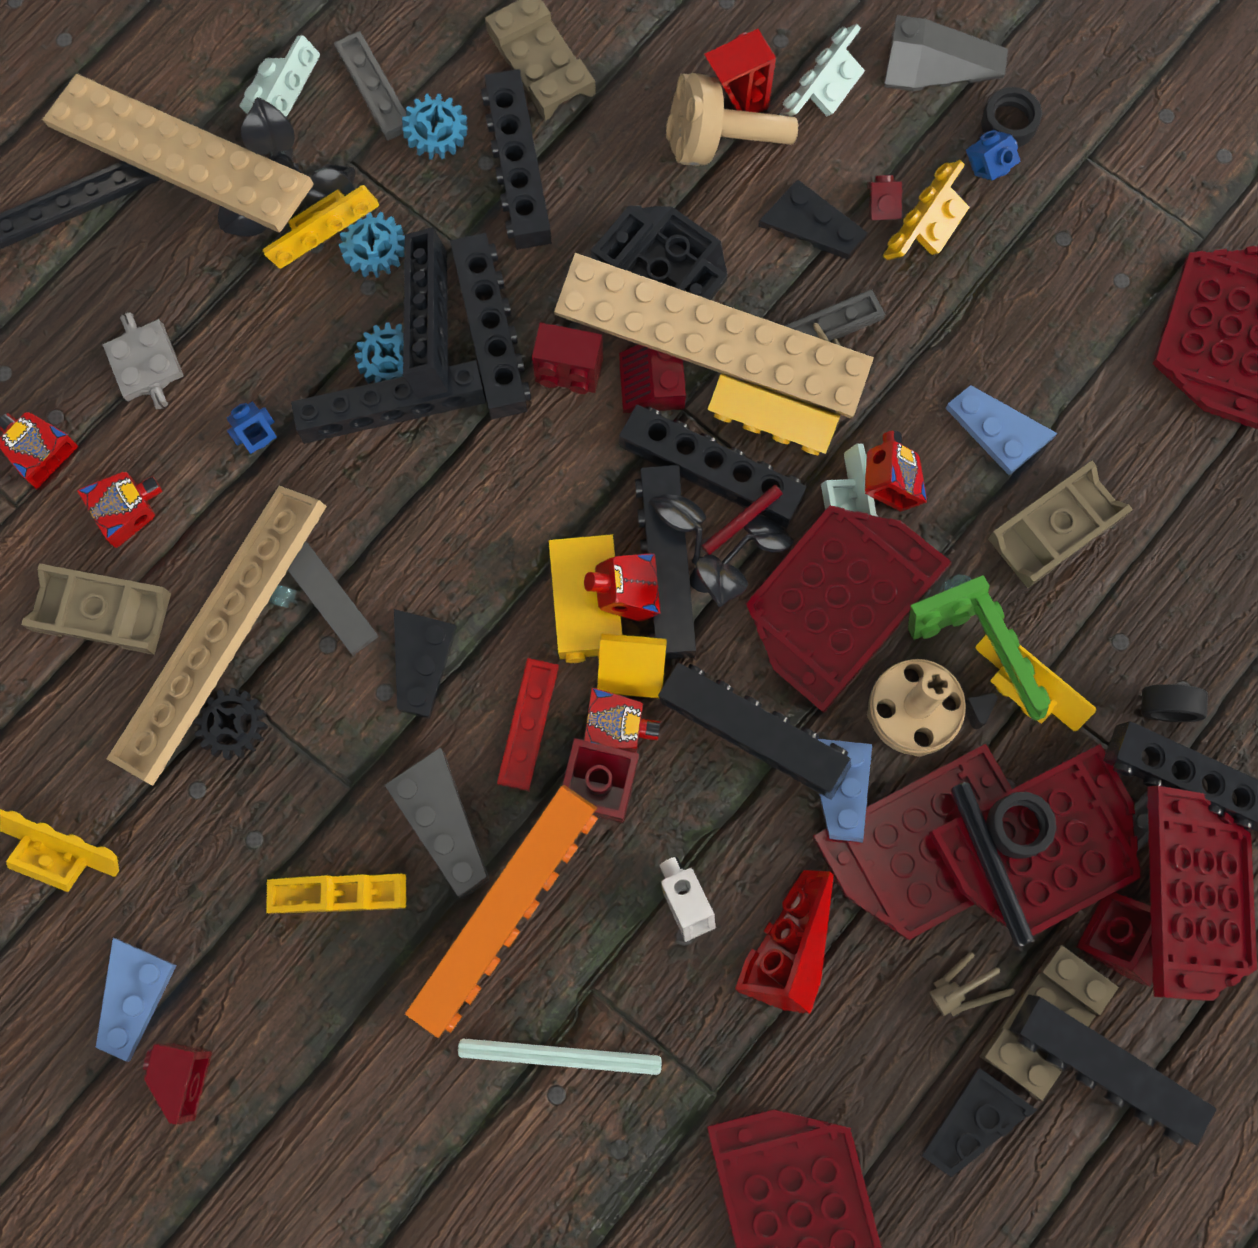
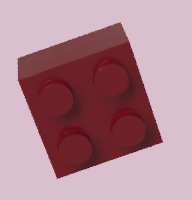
(567, 358)

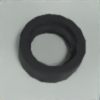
(1016, 98)
(1174, 703)
(1045, 818)

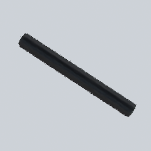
(992, 864)

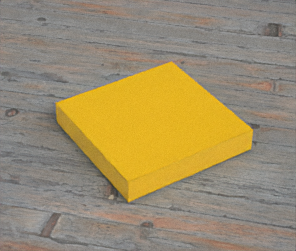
(631, 665)

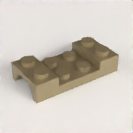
(544, 59)
(1058, 525)
(98, 609)
(1067, 985)

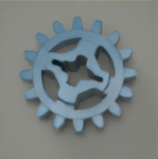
(449, 130)
(387, 247)
(381, 342)

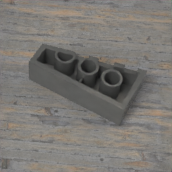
(437, 815)

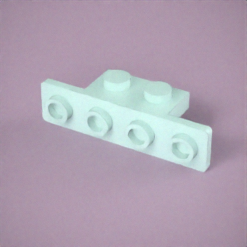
(282, 78)
(830, 78)
(851, 491)

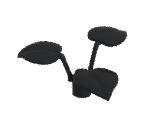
(270, 132)
(711, 574)

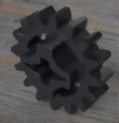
(220, 730)

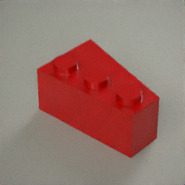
(745, 70)

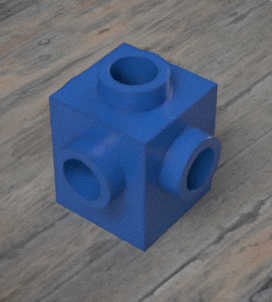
(993, 155)
(251, 426)

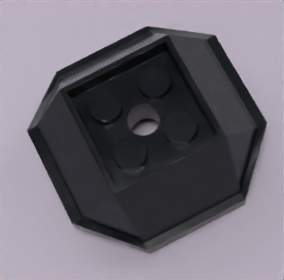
(665, 242)

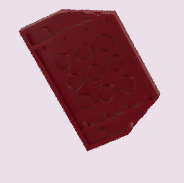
(1213, 334)
(841, 598)
(1084, 862)
(897, 866)
(1198, 897)
(792, 1183)

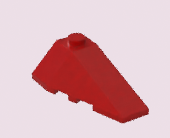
(791, 956)

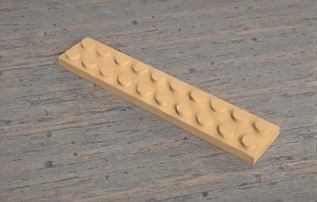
(179, 152)
(713, 335)
(216, 634)

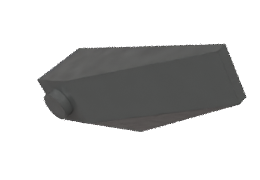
(934, 54)

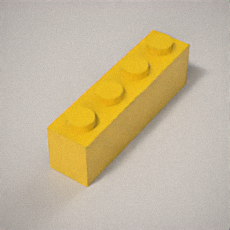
(773, 413)

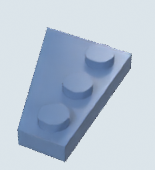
(999, 428)
(847, 809)
(130, 997)

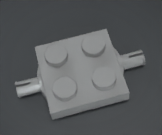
(143, 360)

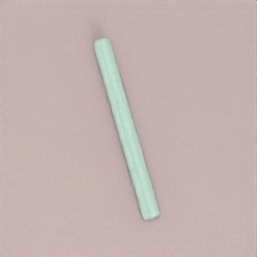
(559, 1056)

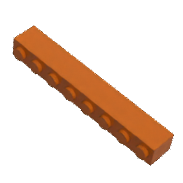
(501, 911)

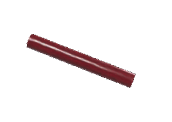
(741, 520)

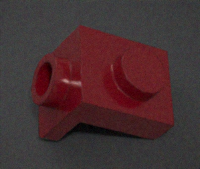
(885, 198)

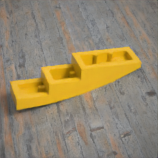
(336, 893)

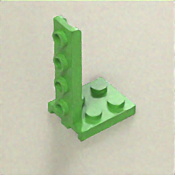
(955, 608)

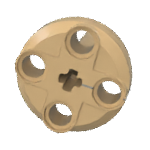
(700, 120)
(916, 707)

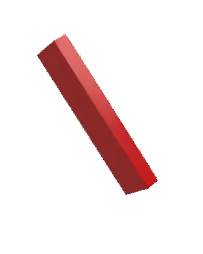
(528, 725)

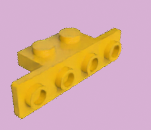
(933, 217)
(320, 223)
(1064, 700)
(52, 855)

